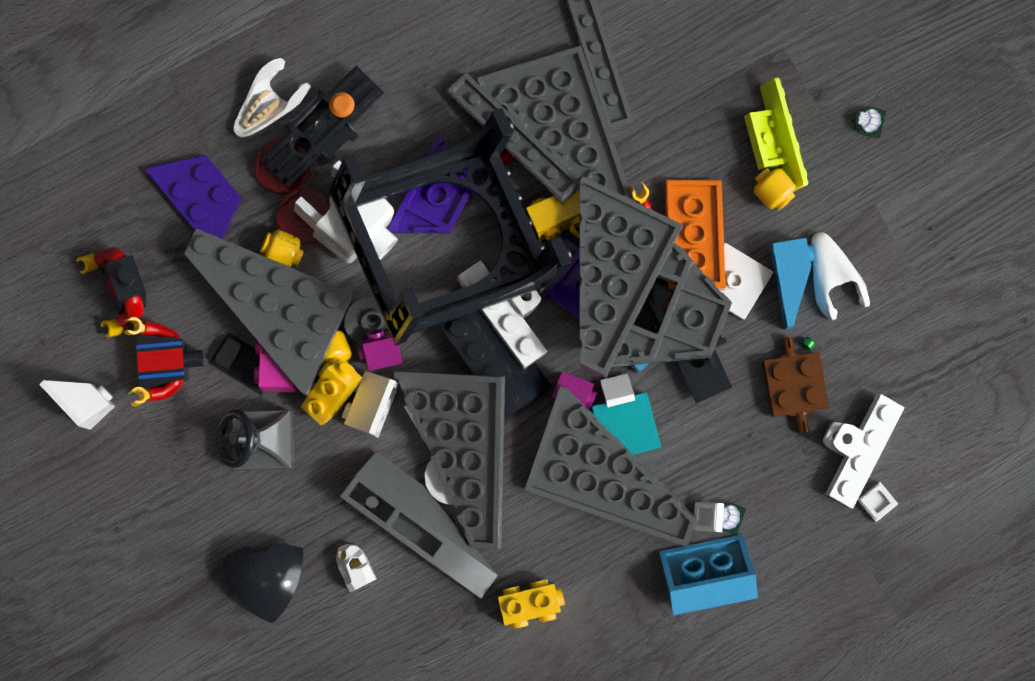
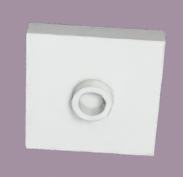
(744, 281)

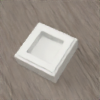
(617, 390)
(877, 501)
(708, 516)

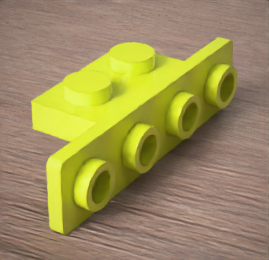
(774, 135)

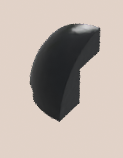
(264, 578)

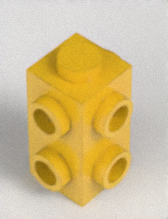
(552, 217)
(331, 391)
(524, 605)

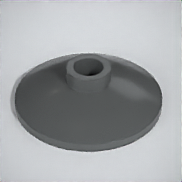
(356, 319)

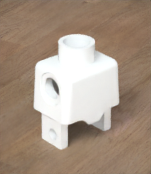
(332, 234)

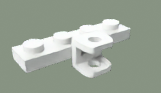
(508, 319)
(860, 448)

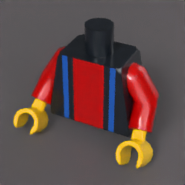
(123, 284)
(161, 361)

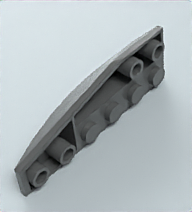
(418, 521)

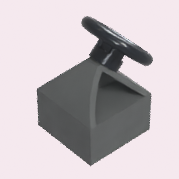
(258, 440)

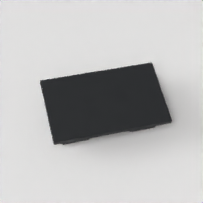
(237, 361)

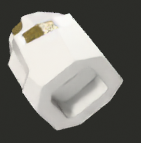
(354, 567)

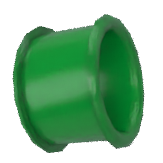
(808, 343)

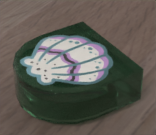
(870, 121)
(732, 518)

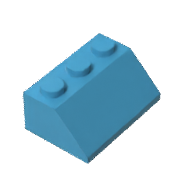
(708, 574)

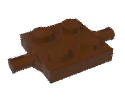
(795, 384)

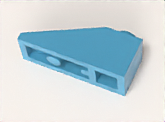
(791, 269)

